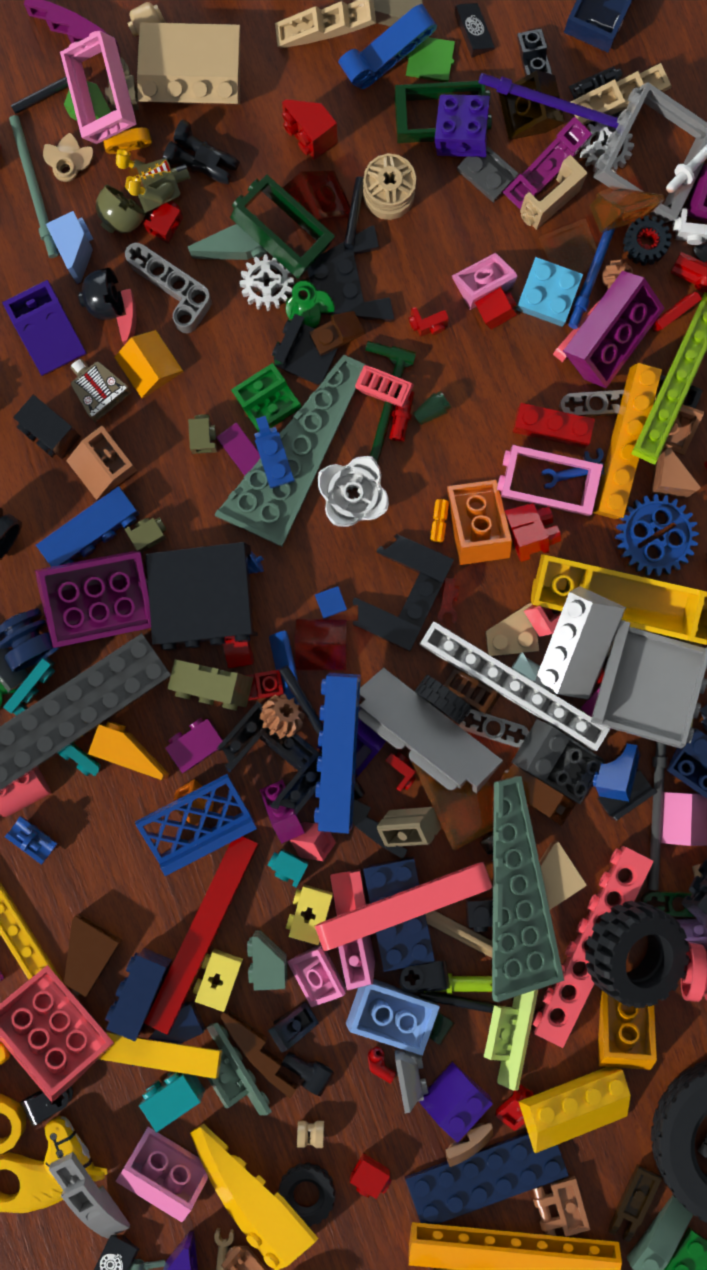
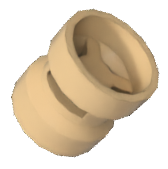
(316, 1134)

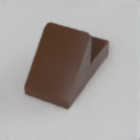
(336, 333)

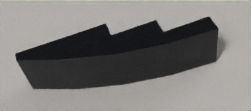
(369, 827)

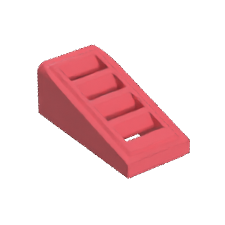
(369, 381)

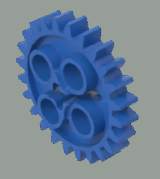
(668, 554)

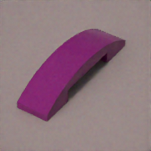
(548, 164)

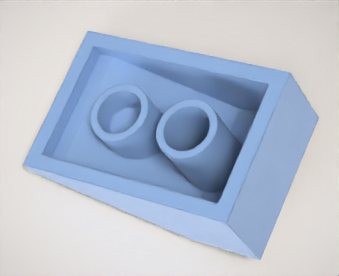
(392, 1016)

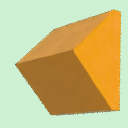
(147, 362)

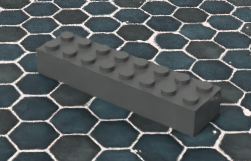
(78, 708)

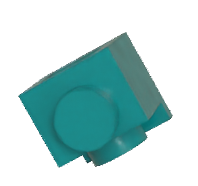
(288, 866)

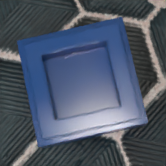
(330, 602)

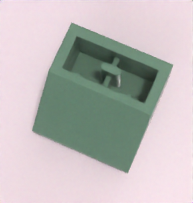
(268, 964)

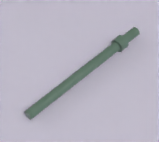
(33, 186)

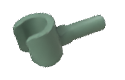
(139, 1264)

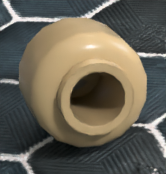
(144, 13)

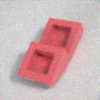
(127, 323)

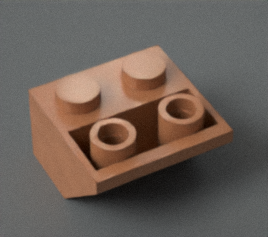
(100, 463)

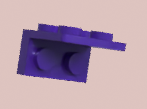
(462, 125)

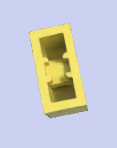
(312, 898)
(217, 995)

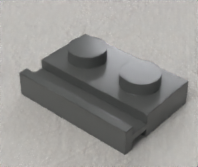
(488, 174)

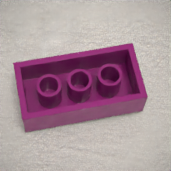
(614, 329)

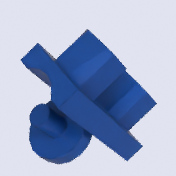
(31, 840)

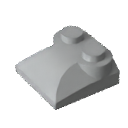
(408, 1073)

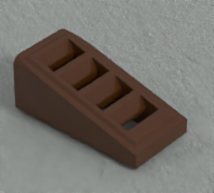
(490, 702)

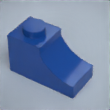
(617, 778)

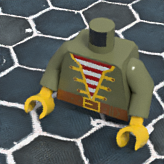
(151, 182)

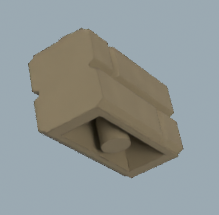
(409, 827)

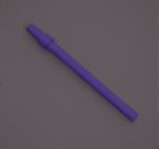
(506, 86)

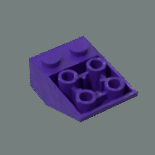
(44, 327)

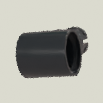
(314, 1075)

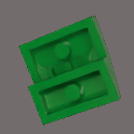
(267, 396)

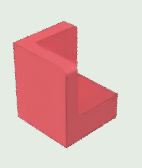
(542, 619)
(313, 843)

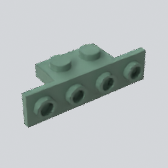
(234, 1079)

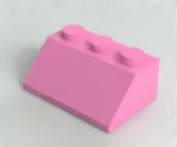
(164, 1174)

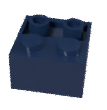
(691, 763)

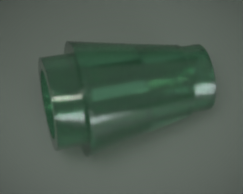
(432, 408)

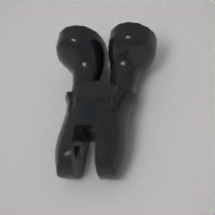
(205, 157)

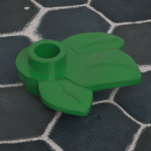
(311, 306)

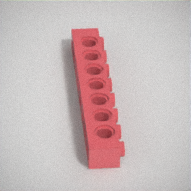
(559, 1030)

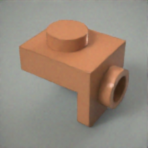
(242, 1259)

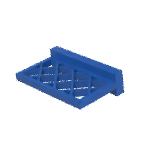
(209, 839)

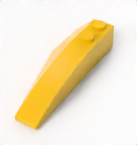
(261, 1216)

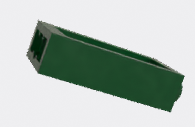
(429, 92)
(271, 242)

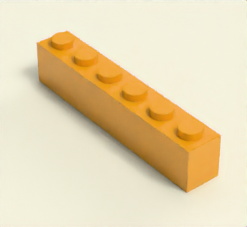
(620, 463)

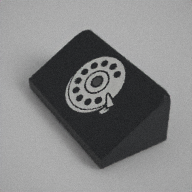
(473, 29)
(117, 1254)

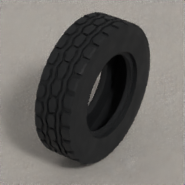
(674, 1135)

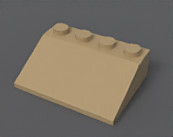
(189, 63)

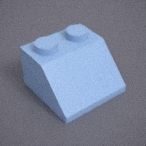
(73, 243)

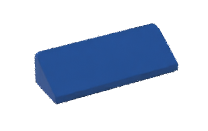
(283, 656)

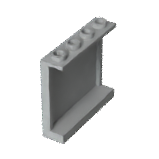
(651, 686)

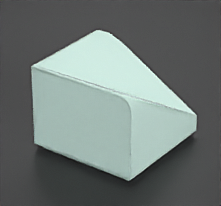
(526, 667)

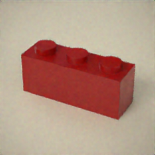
(553, 425)

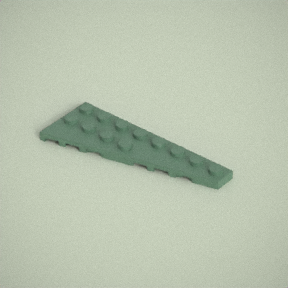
(305, 441)
(523, 931)

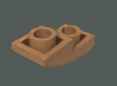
(477, 1138)

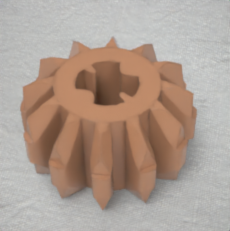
(282, 716)

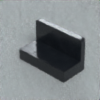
(640, 792)

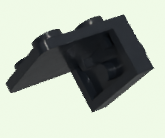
(299, 354)

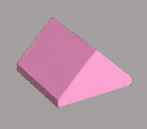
(484, 278)
(684, 819)
(317, 976)

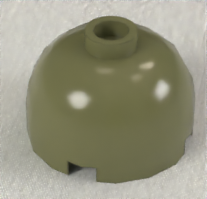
(117, 211)

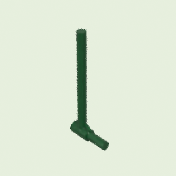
(401, 359)

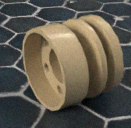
(394, 199)

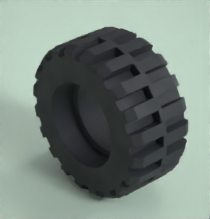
(661, 965)

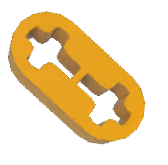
(128, 140)

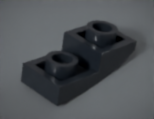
(533, 51)

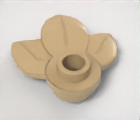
(67, 155)

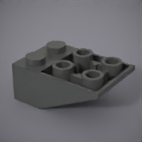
(558, 761)

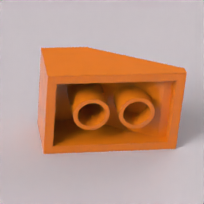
(479, 522)

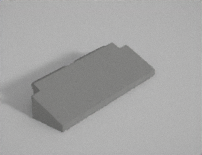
(434, 739)

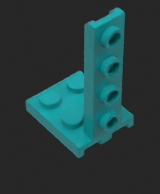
(27, 692)

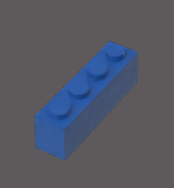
(89, 529)

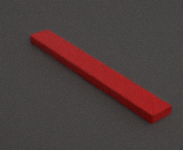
(201, 935)

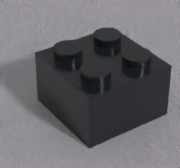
(42, 423)

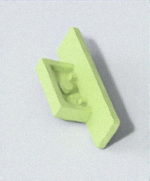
(509, 1038)

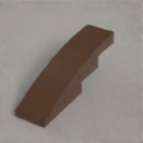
(251, 1044)

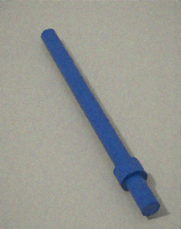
(582, 301)

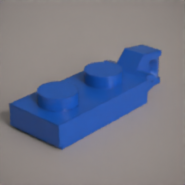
(272, 455)

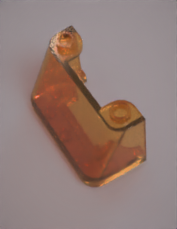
(460, 811)

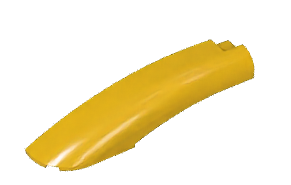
(648, 602)

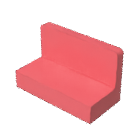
(347, 891)

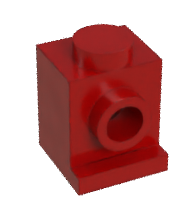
(164, 221)

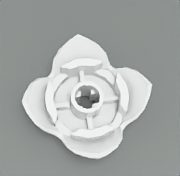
(361, 474)

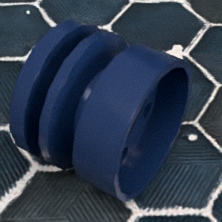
(24, 636)

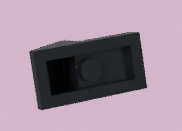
(293, 1026)

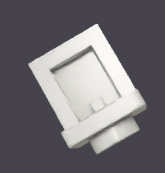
(691, 232)

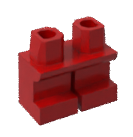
(528, 530)

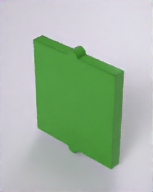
(431, 60)

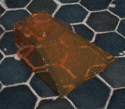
(622, 207)

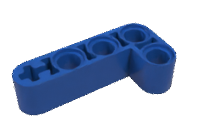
(389, 48)

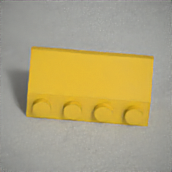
(575, 1107)

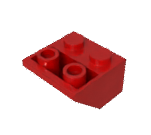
(310, 125)

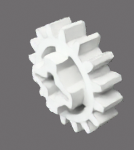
(594, 151)
(256, 283)

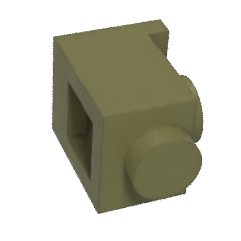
(201, 435)
(147, 533)

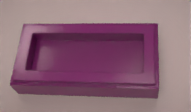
(239, 448)

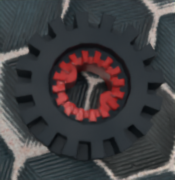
(647, 228)

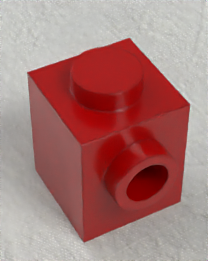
(497, 307)
(370, 1177)

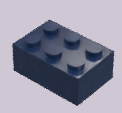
(137, 993)

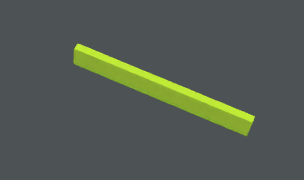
(674, 388)

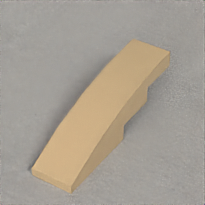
(325, 23)
(614, 95)

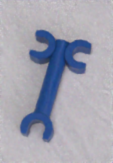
(572, 472)

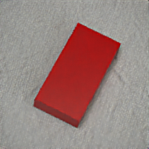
(676, 311)

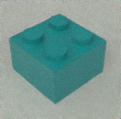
(171, 1098)

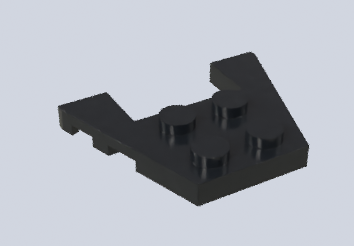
(338, 276)

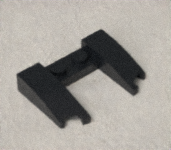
(432, 572)
(293, 750)

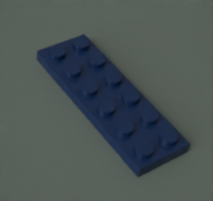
(483, 1179)

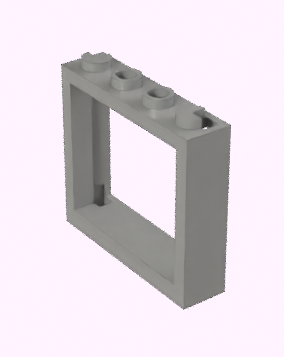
(675, 113)

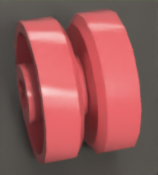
(695, 979)

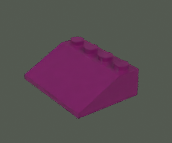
(94, 598)

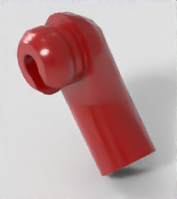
(377, 1065)

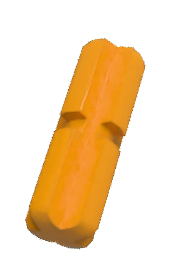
(439, 524)

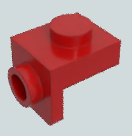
(432, 324)
(400, 763)

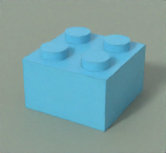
(549, 292)

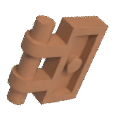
(569, 1207)

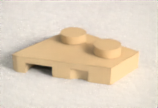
(512, 635)

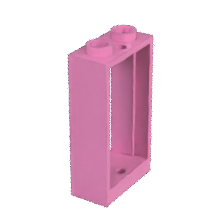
(72, 59)
(589, 492)

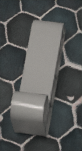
(166, 281)

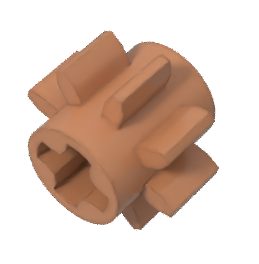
(612, 271)

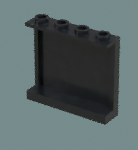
(200, 596)

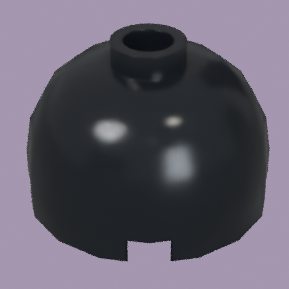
(101, 296)

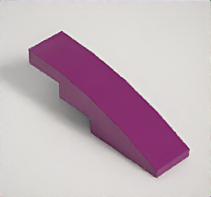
(62, 20)

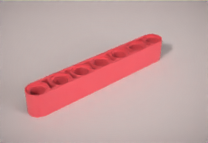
(403, 906)

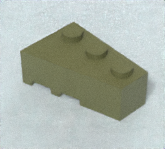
(210, 684)

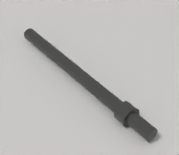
(660, 762)

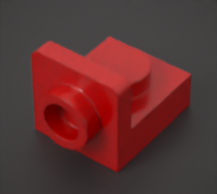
(510, 1111)

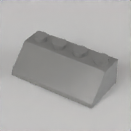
(580, 644)

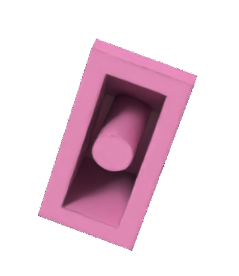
(358, 962)

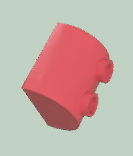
(23, 793)

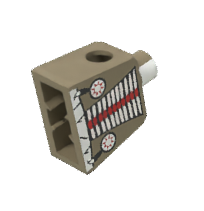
(97, 388)

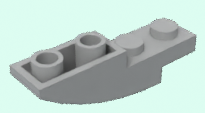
(85, 1199)

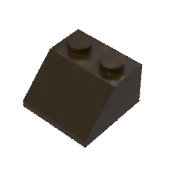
(528, 117)

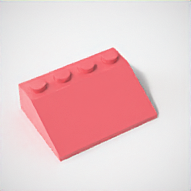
(50, 1033)

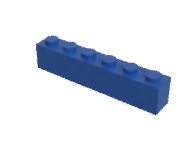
(338, 752)

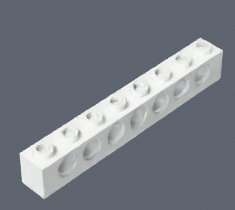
(514, 686)

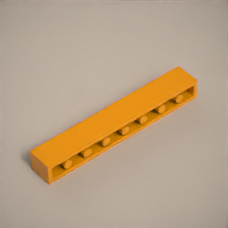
(505, 1250)

